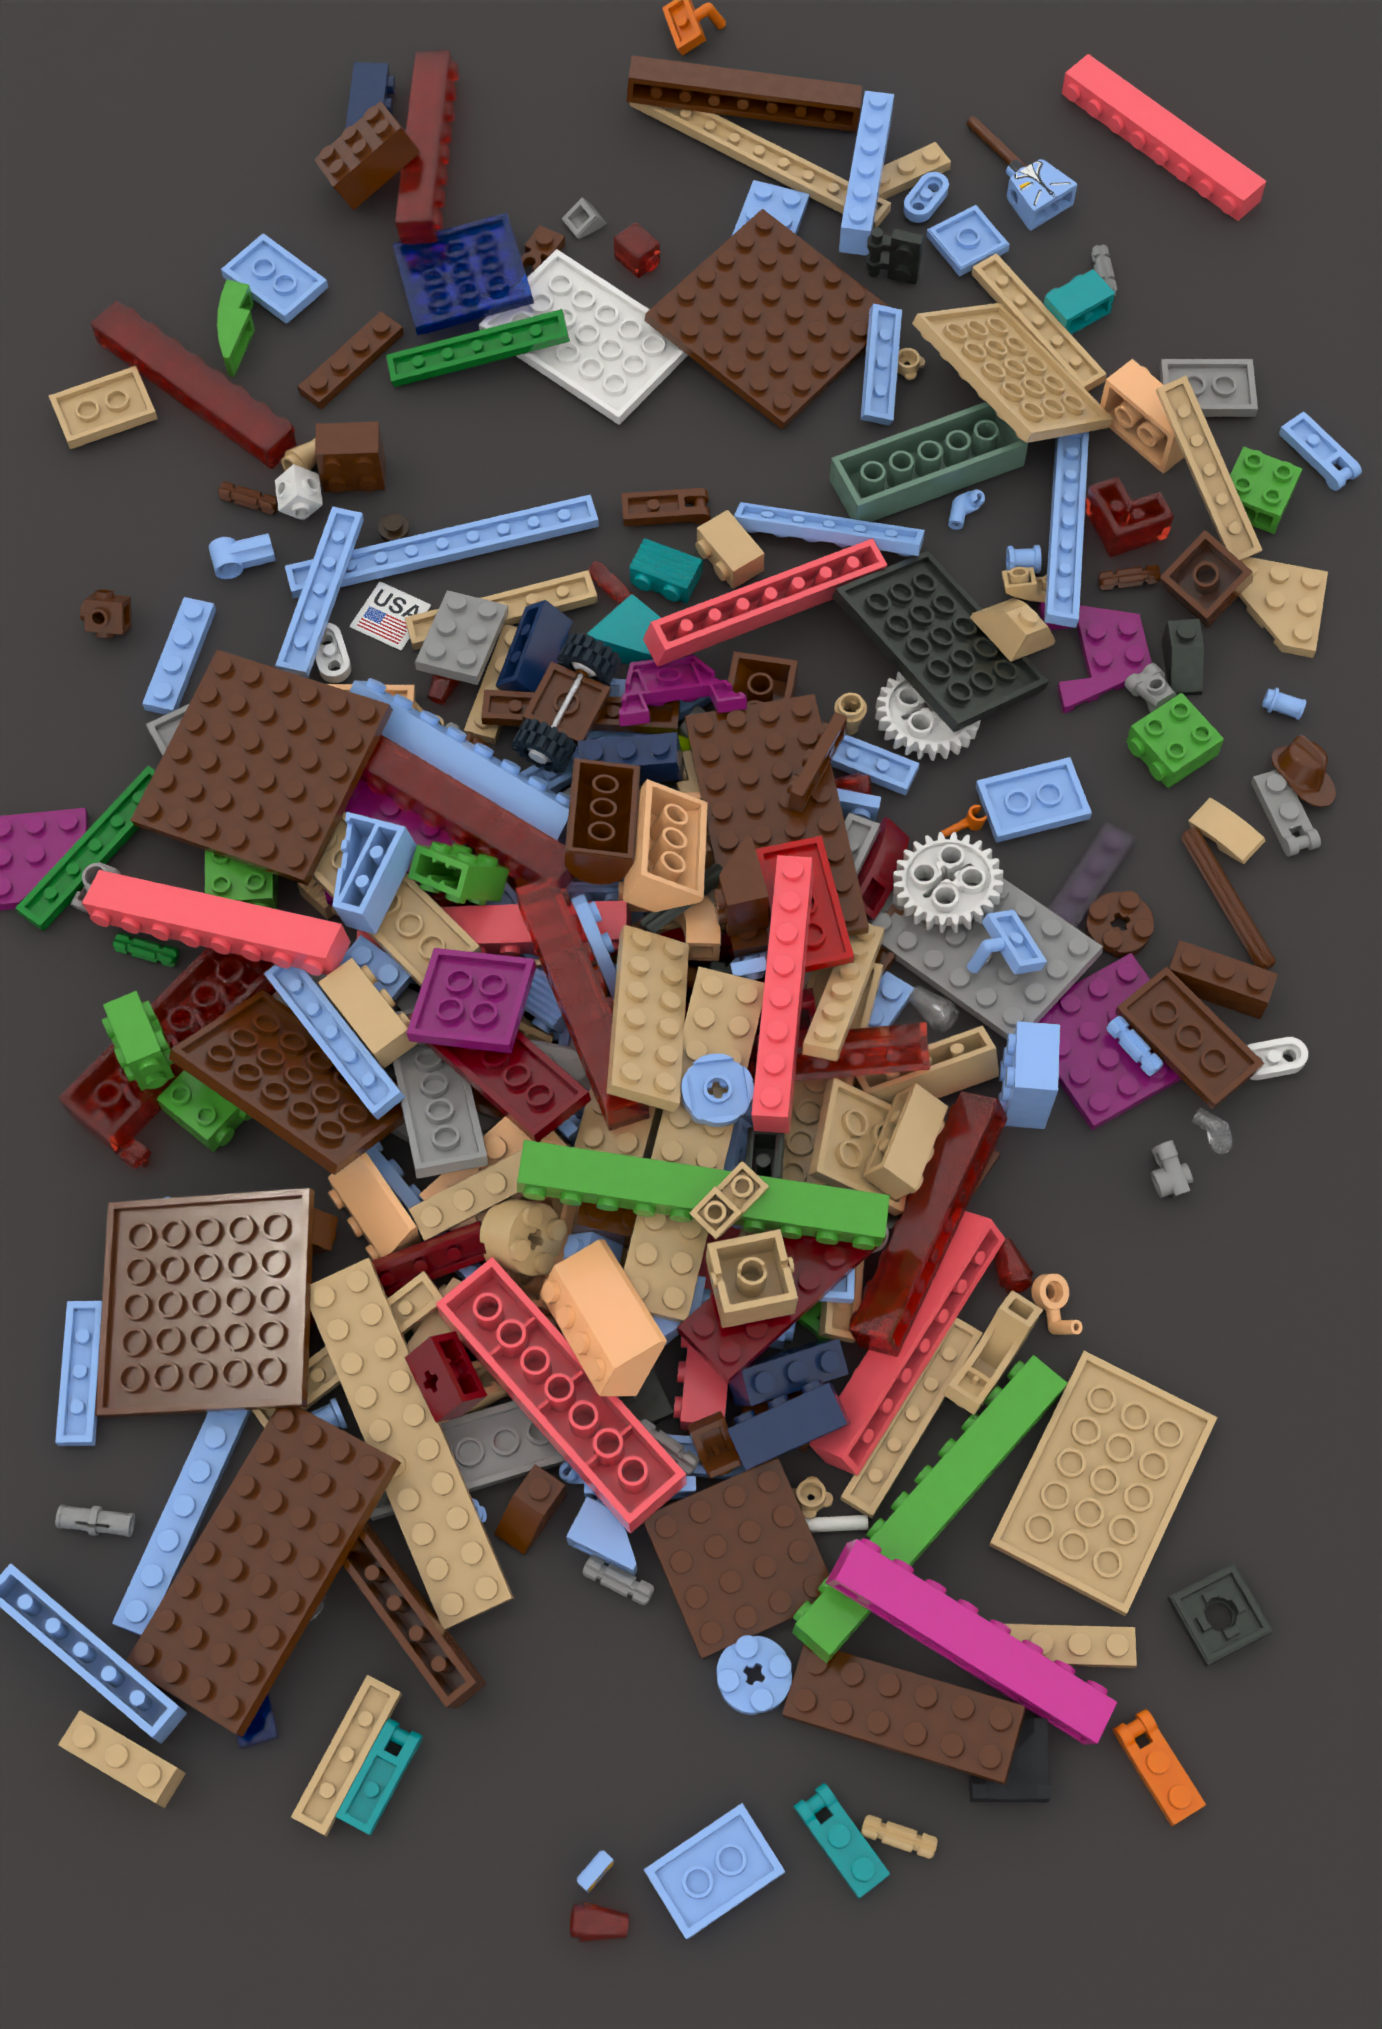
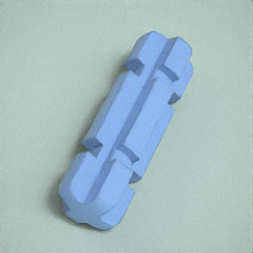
(1134, 1045)

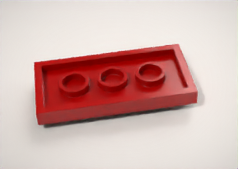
(827, 934)

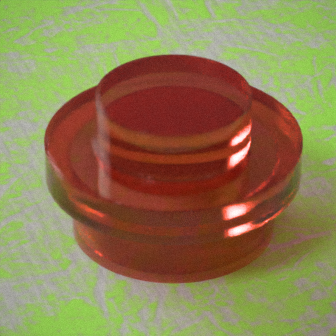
(134, 1153)

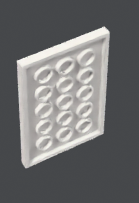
(611, 350)

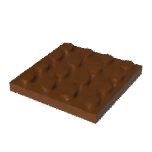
(737, 1556)

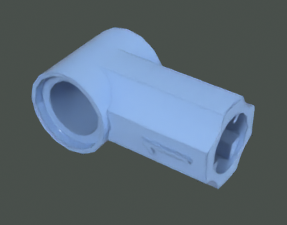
(233, 556)

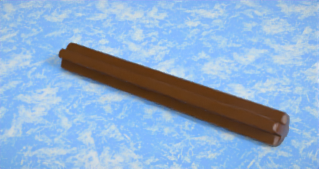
(1228, 899)

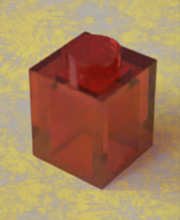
(637, 250)

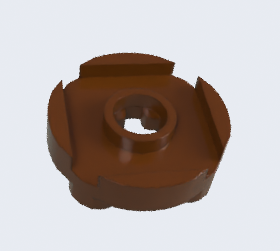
(1121, 906)

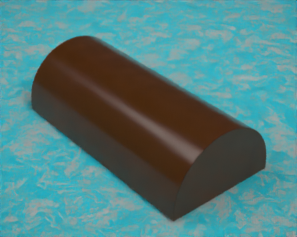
(601, 820)

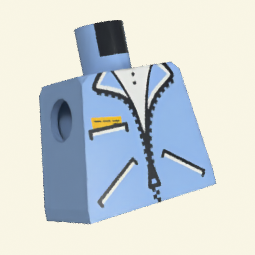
(1038, 191)

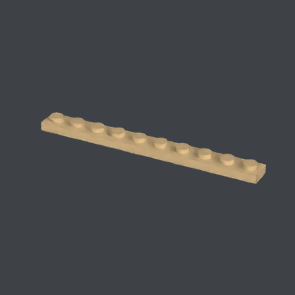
(761, 155)

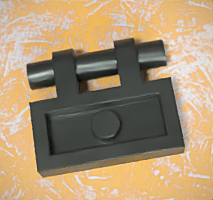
(904, 255)

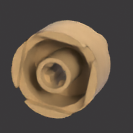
(523, 1236)

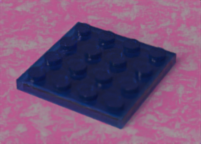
(463, 275)

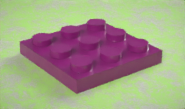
(472, 1000)

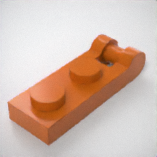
(1159, 1768)

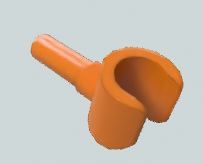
(968, 822)

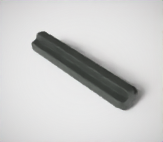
(656, 920)

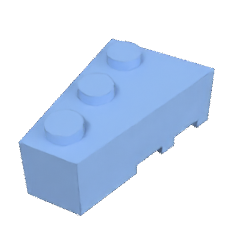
(371, 870)

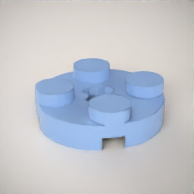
(705, 1107)
(760, 1696)

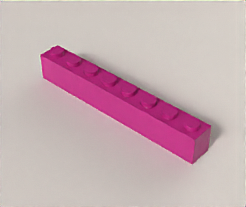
(971, 1641)

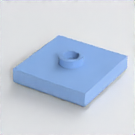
(967, 239)

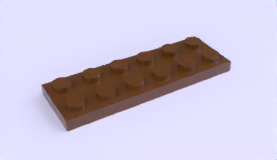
(906, 1713)

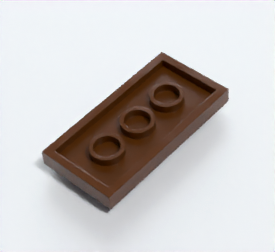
(1189, 1037)

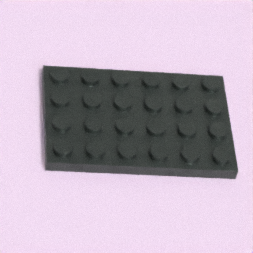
(927, 634)

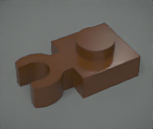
(541, 246)

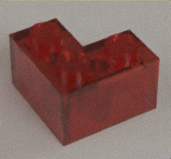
(1124, 522)

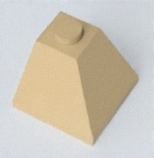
(1014, 628)

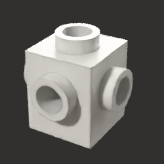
(298, 492)

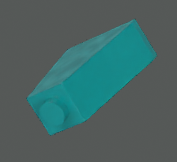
(625, 630)

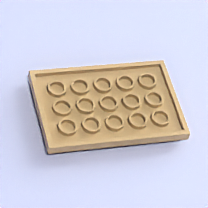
(1012, 372)
(1103, 1483)

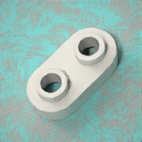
(333, 656)
(1272, 1053)

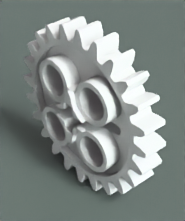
(916, 724)
(948, 882)

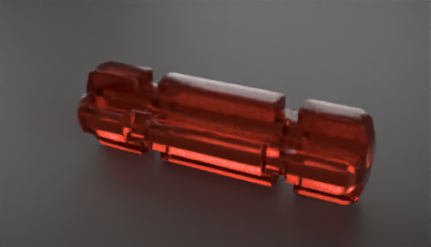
(609, 582)

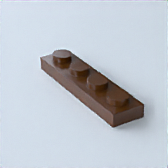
(350, 360)

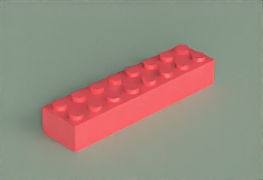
(552, 1389)

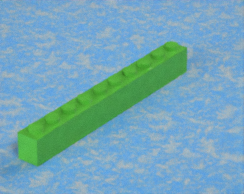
(676, 1189)
(938, 1496)

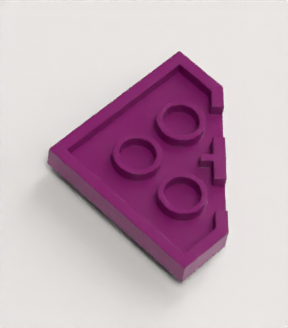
(33, 846)

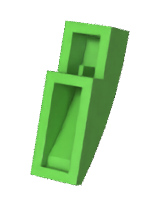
(235, 323)

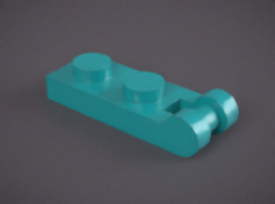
(378, 1777)
(842, 1842)

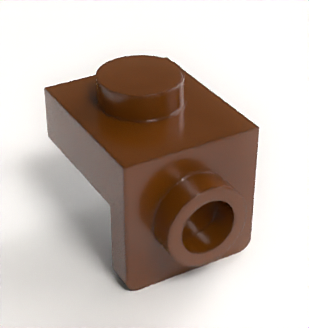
(714, 1445)

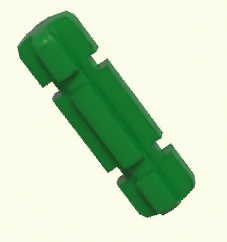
(146, 949)

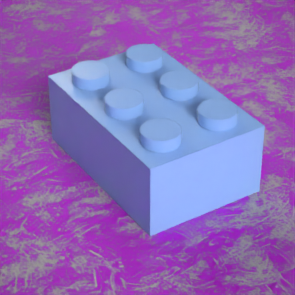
(1030, 1074)

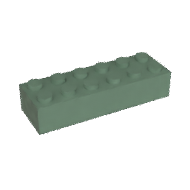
(925, 463)

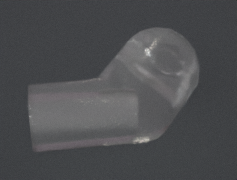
(1217, 1130)

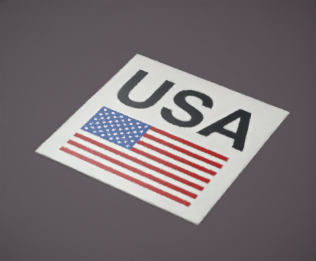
(384, 615)

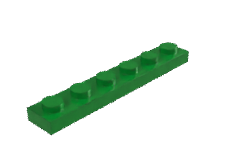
(478, 348)
(95, 846)

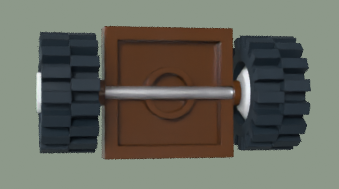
(566, 703)

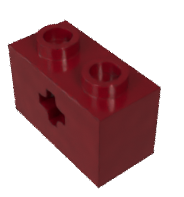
(445, 1376)

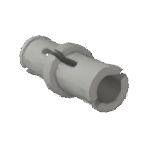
(95, 1520)

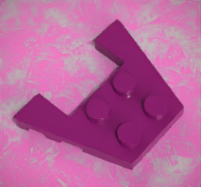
(1112, 651)
(677, 680)

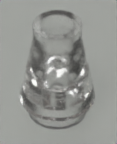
(934, 1009)

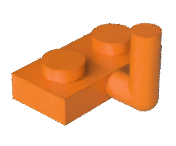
(685, 23)

